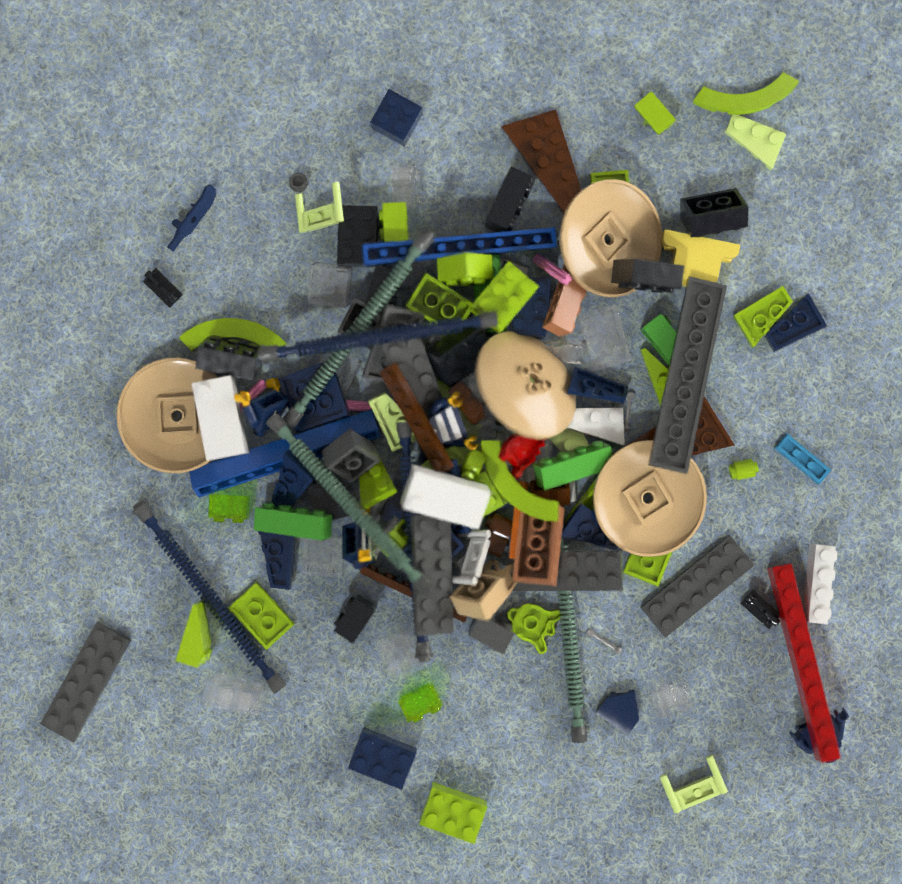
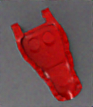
(520, 452)

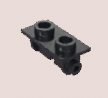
(162, 287)
(761, 609)

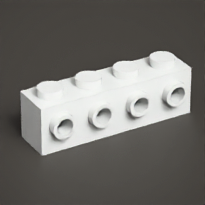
(819, 583)

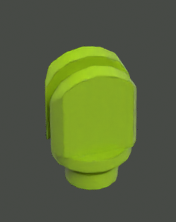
(472, 464)

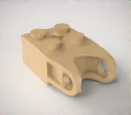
(487, 595)

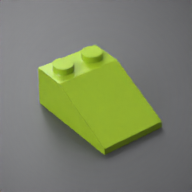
(196, 638)

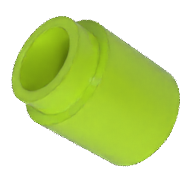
(743, 469)

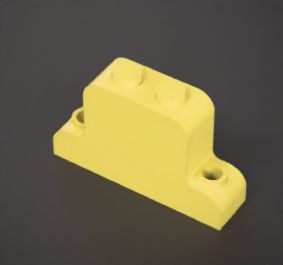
(698, 254)

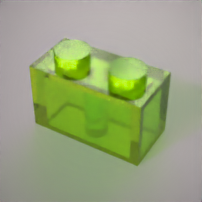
(420, 702)

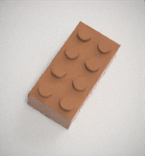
(538, 550)

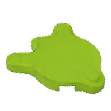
(533, 623)

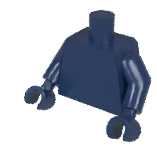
(802, 736)

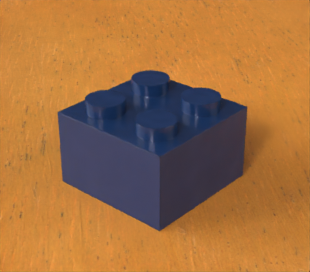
(396, 117)

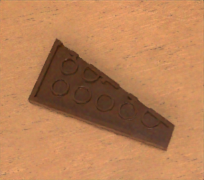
(547, 154)
(709, 433)

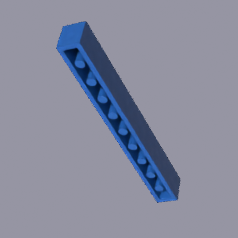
(487, 243)
(268, 457)

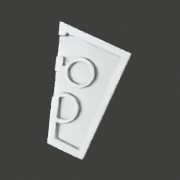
(600, 423)

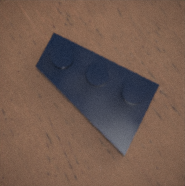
(797, 324)
(595, 386)
(292, 481)
(584, 527)
(279, 557)

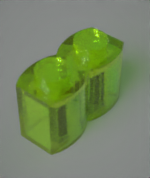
(229, 507)

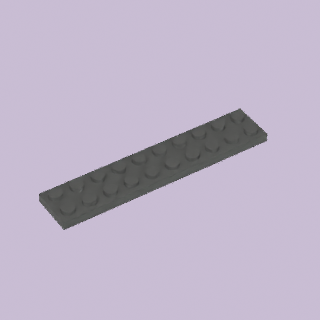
(687, 375)

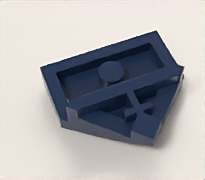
(620, 710)

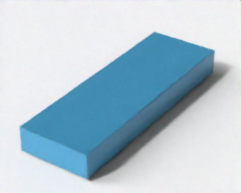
(802, 459)

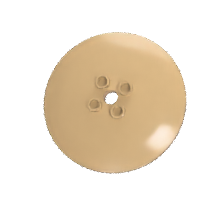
(614, 210)
(523, 406)
(147, 418)
(649, 527)

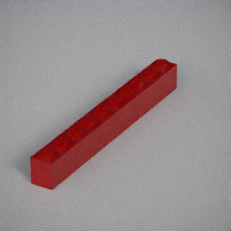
(804, 663)

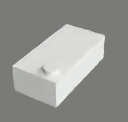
(220, 418)
(445, 496)

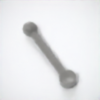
(630, 396)
(590, 632)

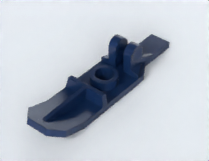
(193, 217)

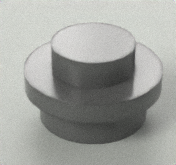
(298, 182)

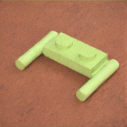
(321, 216)
(696, 791)

